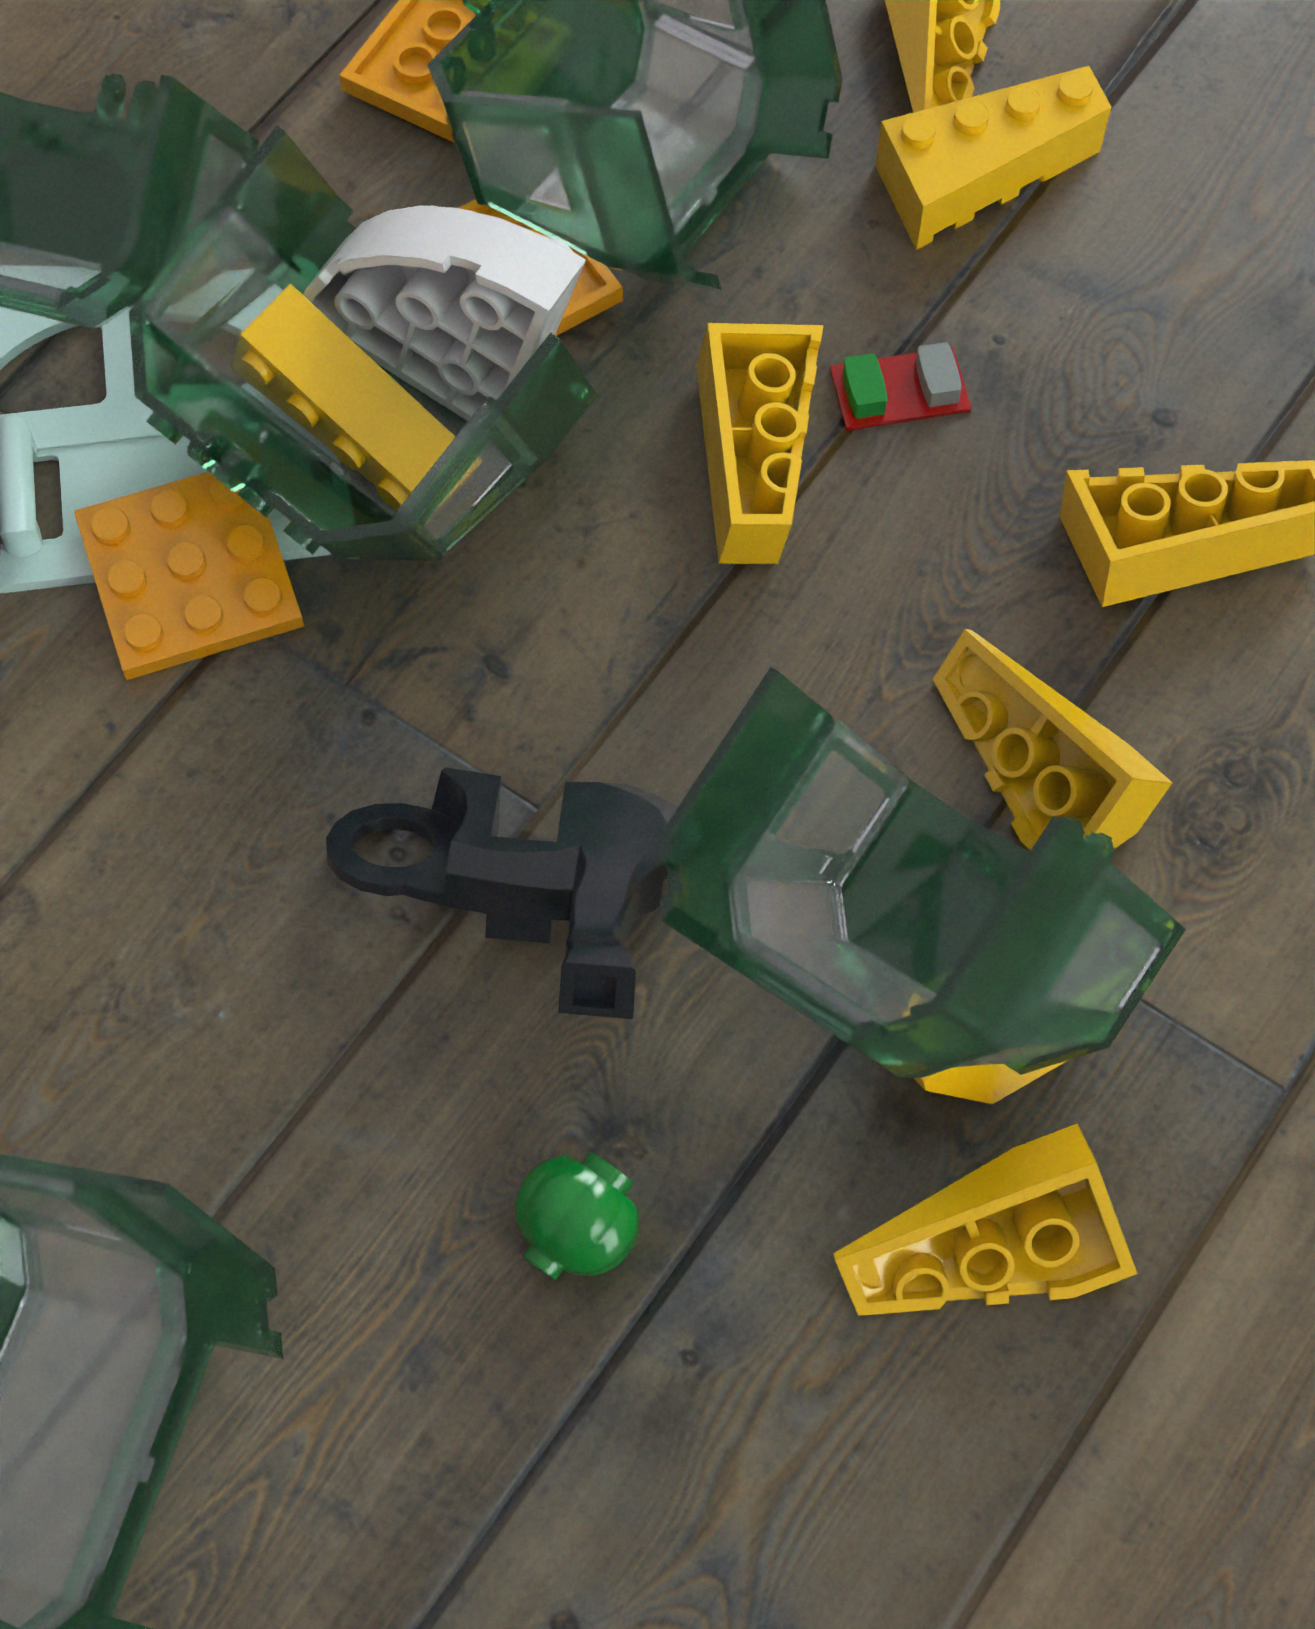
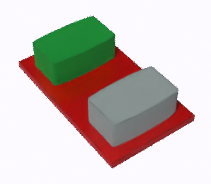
(899, 387)

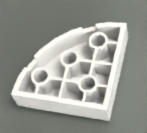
(447, 298)

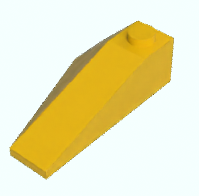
(940, 46)
(1044, 748)
(1005, 1230)

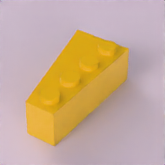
(987, 147)
(340, 395)
(755, 422)
(1187, 527)

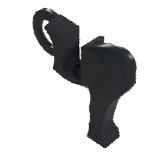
(593, 876)

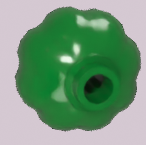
(576, 1216)

